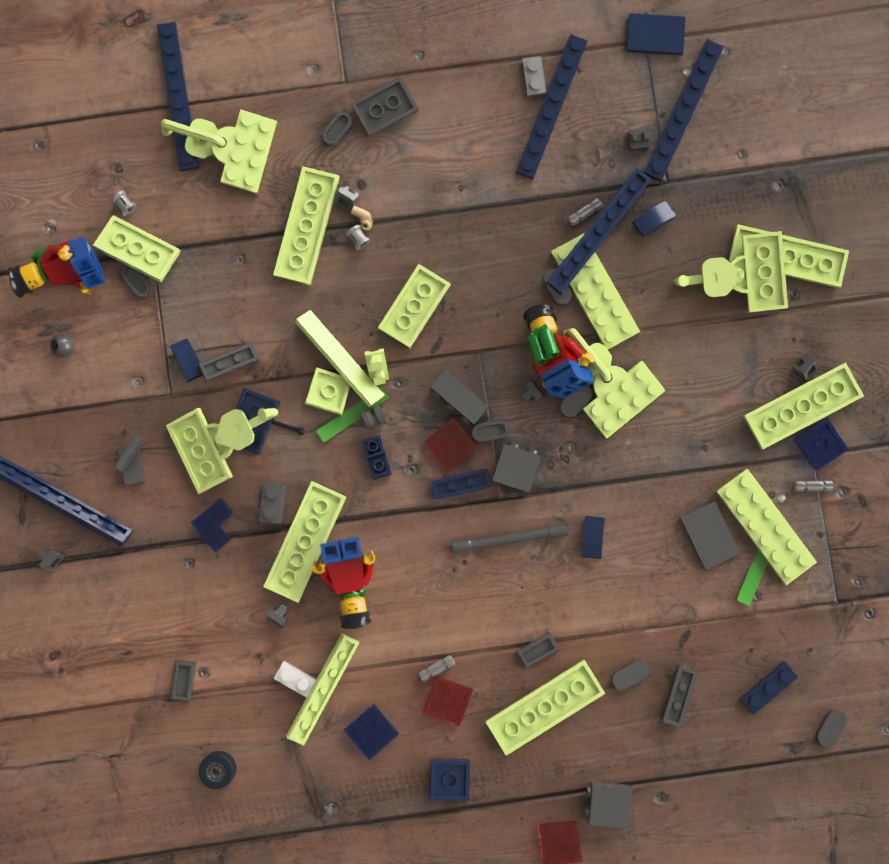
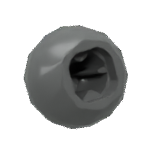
(62, 345)

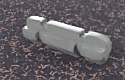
(585, 212)
(800, 486)
(436, 668)

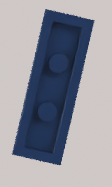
(461, 484)
(768, 687)

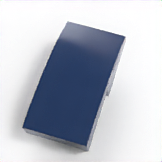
(653, 218)
(186, 359)
(376, 457)
(593, 537)

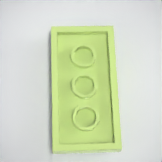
(136, 248)
(414, 306)

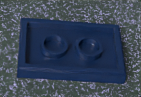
(656, 34)
(249, 404)

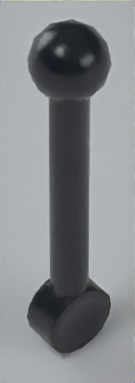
(300, 431)

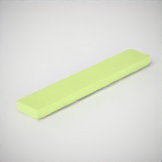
(339, 358)
(322, 689)

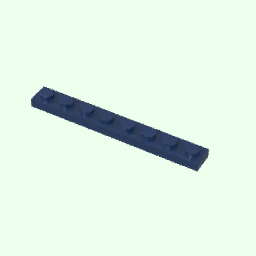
(176, 90)
(551, 106)
(683, 110)
(598, 231)
(63, 502)

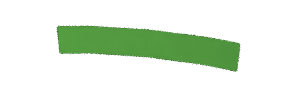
(347, 418)
(752, 579)

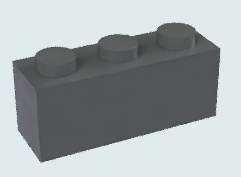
(458, 398)

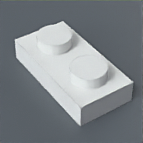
(295, 679)

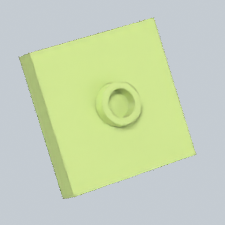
(328, 391)

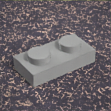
(534, 76)

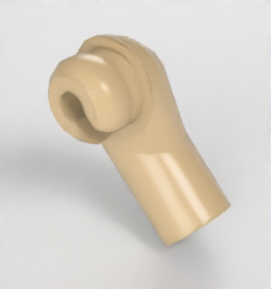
(364, 217)

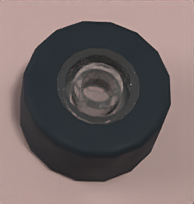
(215, 763)

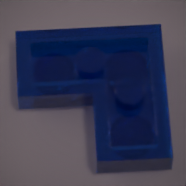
(209, 524)

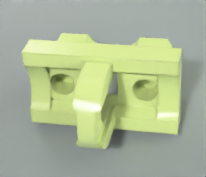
(377, 366)

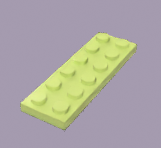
(306, 225)
(802, 258)
(599, 299)
(803, 406)
(766, 527)
(302, 544)
(545, 707)

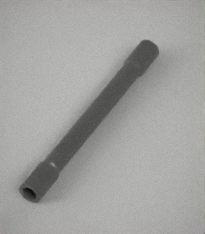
(551, 531)

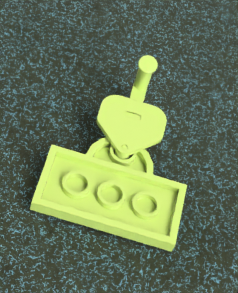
(242, 155)
(756, 273)
(622, 395)
(207, 446)

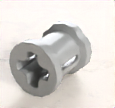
(123, 203)
(357, 237)

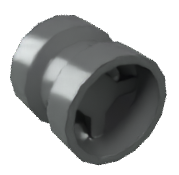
(373, 417)

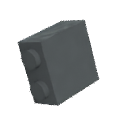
(516, 467)
(272, 503)
(608, 804)

